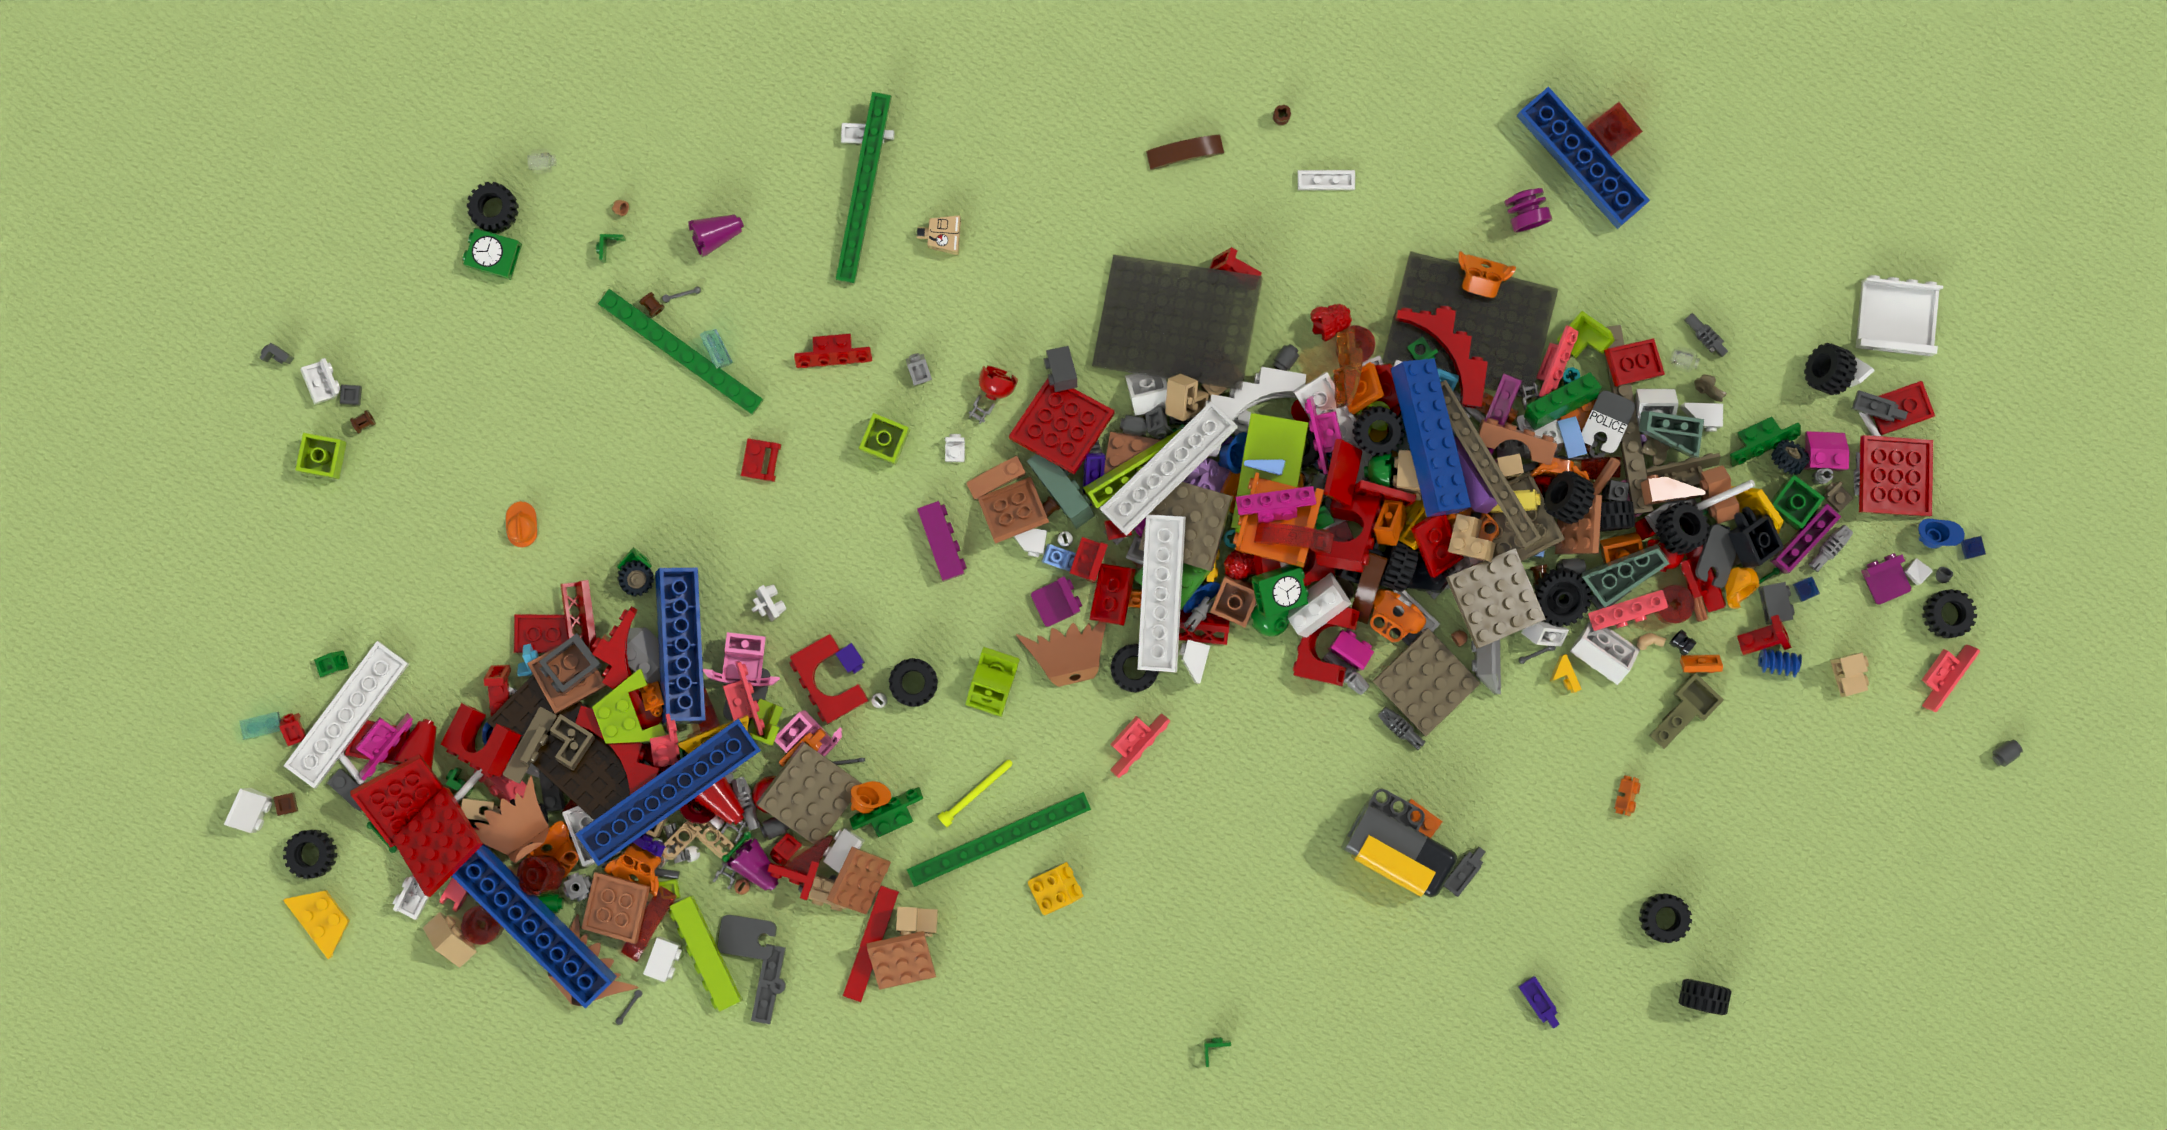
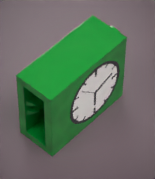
(492, 253)
(1279, 590)

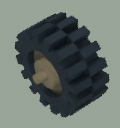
(1790, 457)
(635, 578)

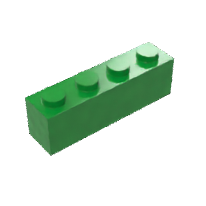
(1562, 401)

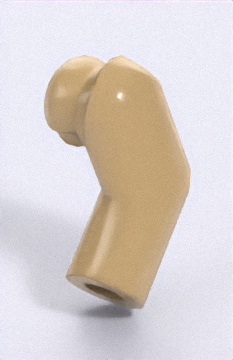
(1649, 639)

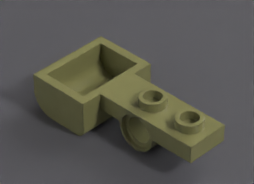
(1696, 700)

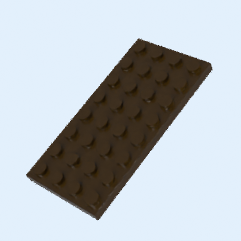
(598, 778)

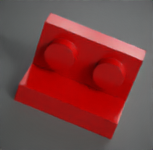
(1088, 559)

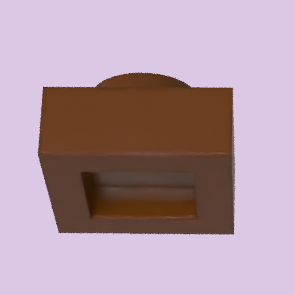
(285, 804)

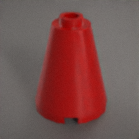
(420, 742)
(722, 802)

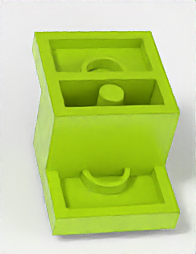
(992, 681)

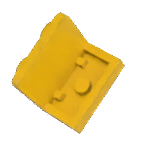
(1055, 889)

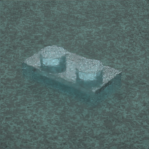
(716, 348)
(260, 725)

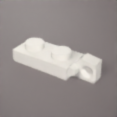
(854, 133)

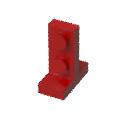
(1227, 262)
(1765, 637)
(498, 686)
(795, 876)

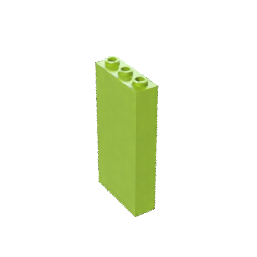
(1272, 440)

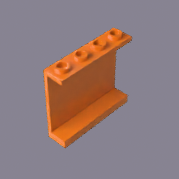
(1283, 553)

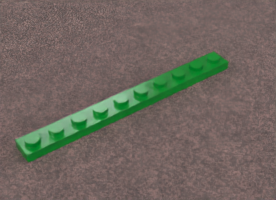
(863, 187)
(680, 351)
(998, 839)

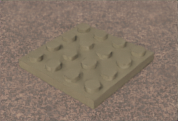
(1540, 518)
(1204, 523)
(1495, 598)
(1426, 682)
(809, 793)

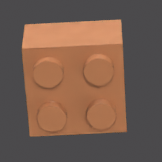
(1235, 601)

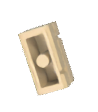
(820, 891)

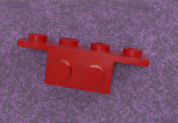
(832, 351)
(1711, 595)

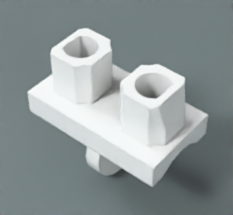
(764, 602)

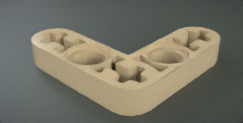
(694, 832)

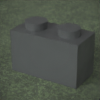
(1061, 368)
(1776, 602)

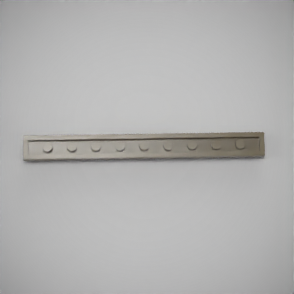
(1631, 441)
(1490, 470)

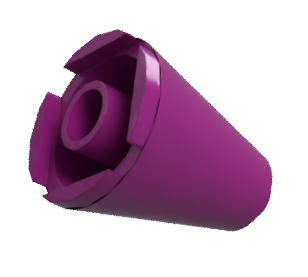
(714, 232)
(753, 865)

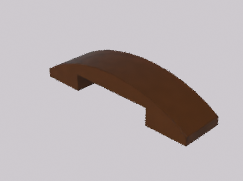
(1184, 151)
(1368, 587)

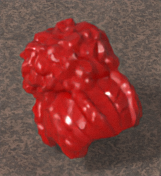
(1330, 320)
(1239, 565)

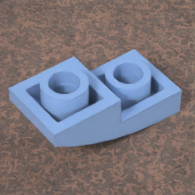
(1572, 437)
(1058, 557)

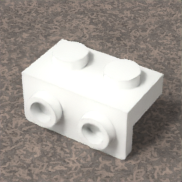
(320, 381)
(411, 899)

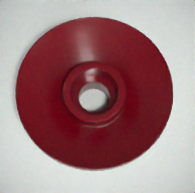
(694, 816)

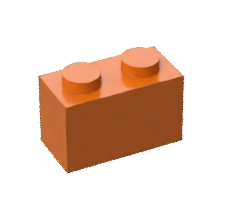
(1390, 522)

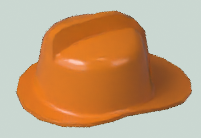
(521, 524)
(869, 796)

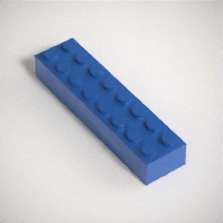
(1582, 157)
(1430, 437)
(680, 645)

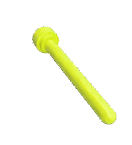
(947, 816)

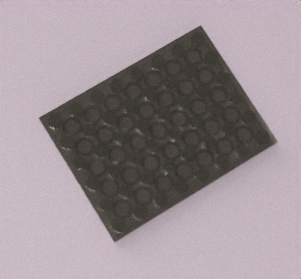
(1177, 321)
(1504, 329)

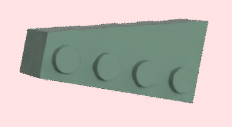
(1062, 490)
(1623, 574)

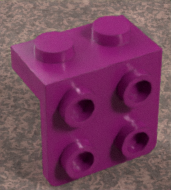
(1886, 579)
(1056, 601)

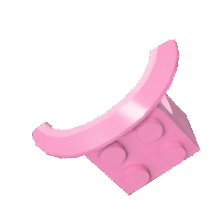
(747, 650)
(801, 726)

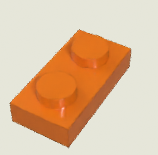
(1701, 663)

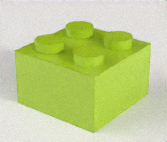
(884, 438)
(321, 456)

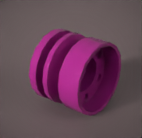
(1528, 210)

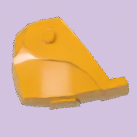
(1740, 585)

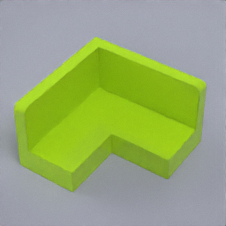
(1591, 334)
(770, 715)

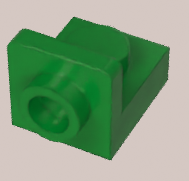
(1324, 517)
(331, 663)
(453, 782)

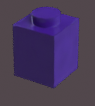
(850, 659)

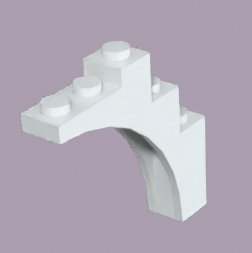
(1267, 385)

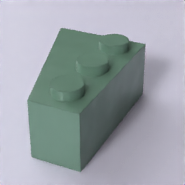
(1674, 431)

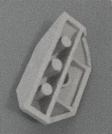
(644, 653)
(1487, 665)

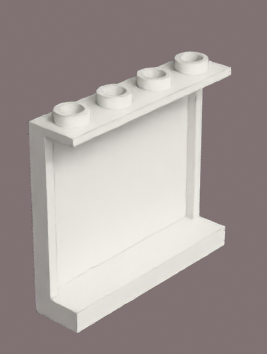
(1898, 316)

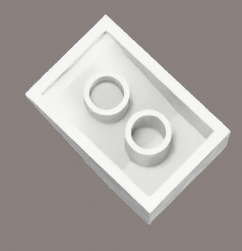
(576, 820)

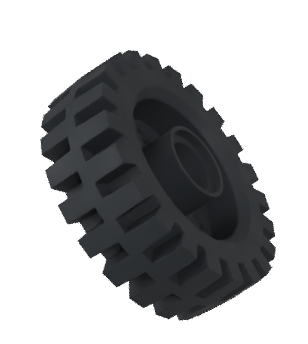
(1572, 605)

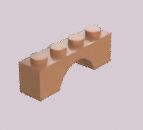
(1540, 448)

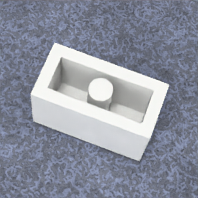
(662, 959)

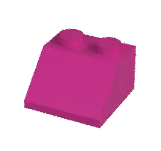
(1827, 451)
(1351, 650)

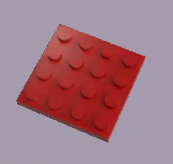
(1062, 426)
(1896, 476)
(397, 796)
(437, 841)

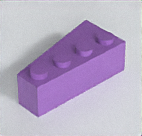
(1478, 492)

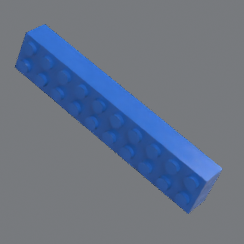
(667, 792)
(534, 926)

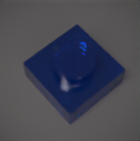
(1973, 547)
(1806, 589)

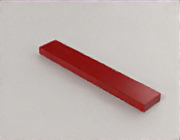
(874, 932)

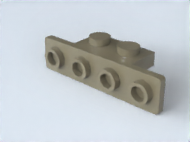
(1686, 471)
(528, 747)

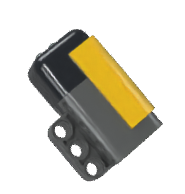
(1395, 847)

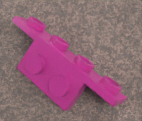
(1326, 432)
(1276, 504)
(379, 741)

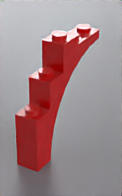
(1440, 327)
(614, 653)
(628, 753)

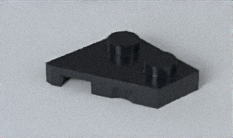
(1423, 582)

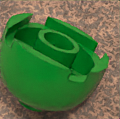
(1380, 470)
(1271, 625)

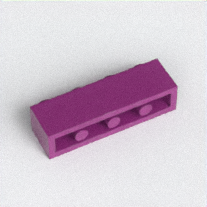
(1805, 539)
(941, 541)

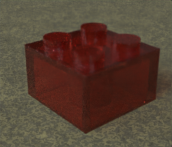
(1614, 129)

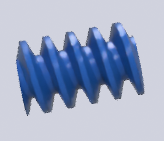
(1779, 661)

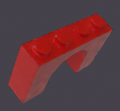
(1353, 554)
(1311, 570)
(806, 663)
(1310, 665)
(461, 741)

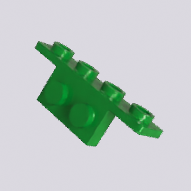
(1762, 438)
(889, 816)

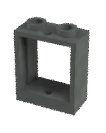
(546, 670)

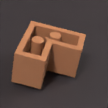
(1715, 482)

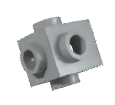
(1510, 447)
(584, 886)

